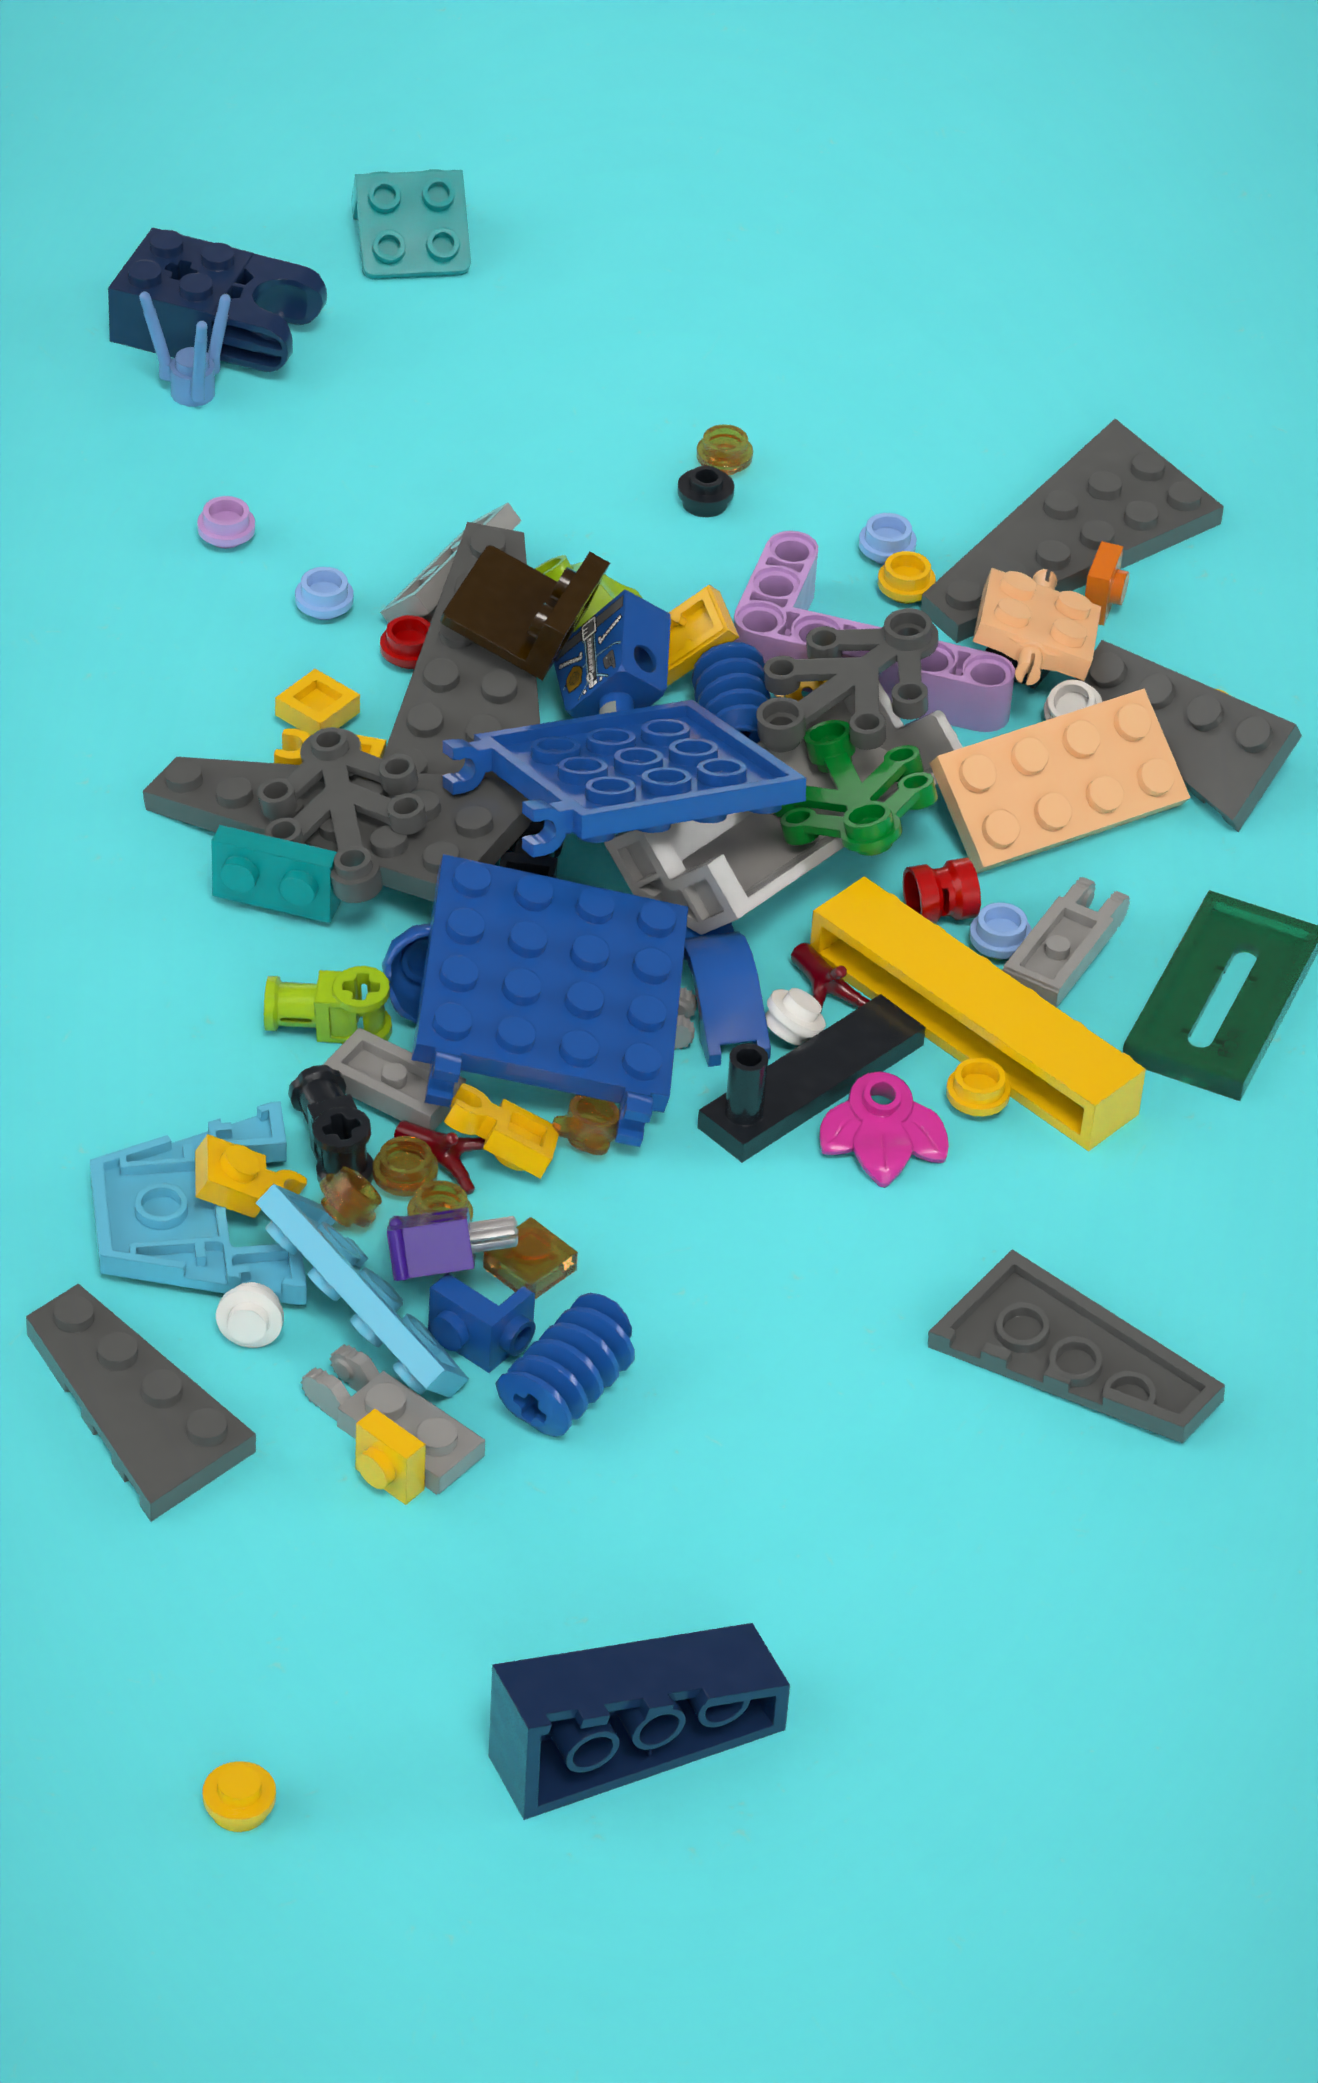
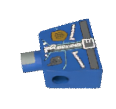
(616, 658)

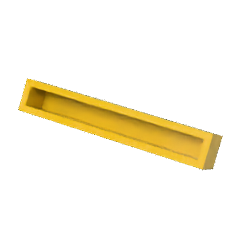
(979, 1012)

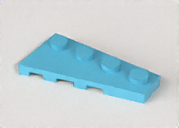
(336, 1271)

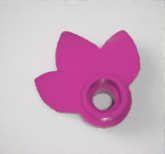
(883, 1134)

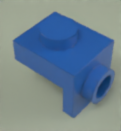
(477, 1326)

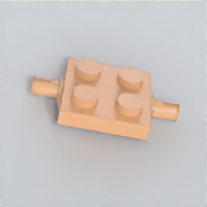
(1037, 624)

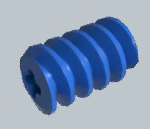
(732, 685)
(569, 1365)

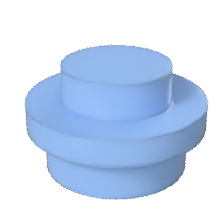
(885, 536)
(324, 593)
(999, 930)

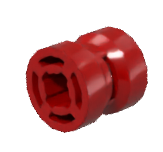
(943, 891)

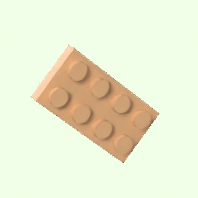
(1059, 780)

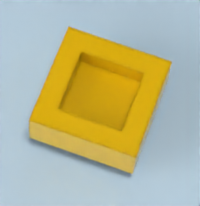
(317, 703)
(390, 1457)

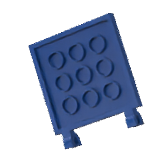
(627, 772)
(551, 988)

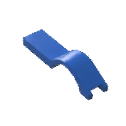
(726, 991)

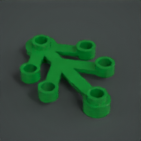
(867, 824)

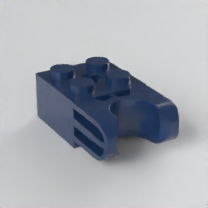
(186, 286)

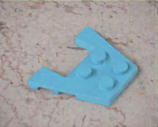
(163, 1234)

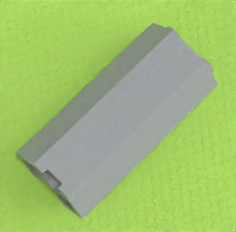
(744, 860)

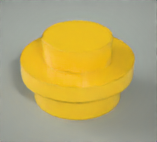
(905, 577)
(978, 1087)
(239, 1795)

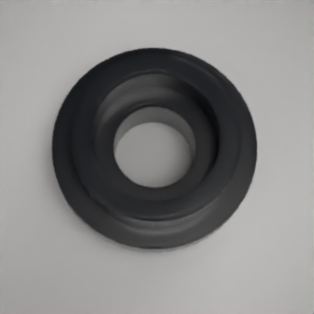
(705, 491)

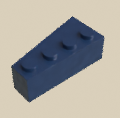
(629, 1712)

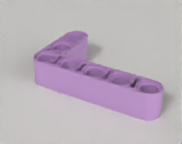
(774, 617)

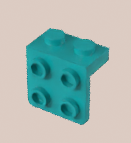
(412, 223)
(273, 873)

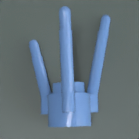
(193, 368)

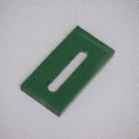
(1217, 933)

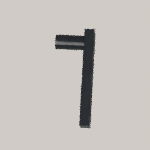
(776, 1098)

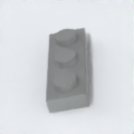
(424, 592)

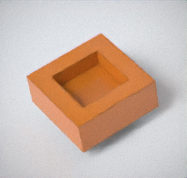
(1105, 580)

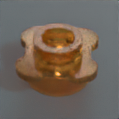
(588, 1124)

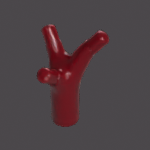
(823, 977)
(446, 1149)

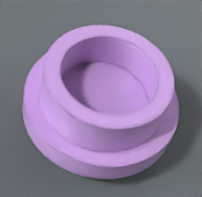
(226, 522)

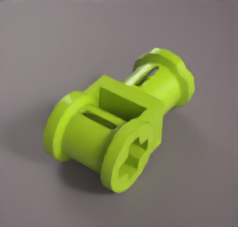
(331, 1004)

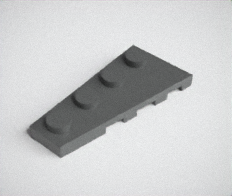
(1218, 742)
(1068, 1345)
(148, 1412)

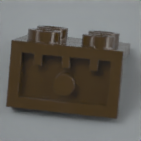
(521, 609)

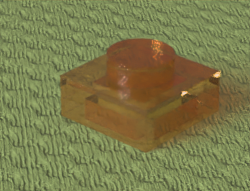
(535, 1262)

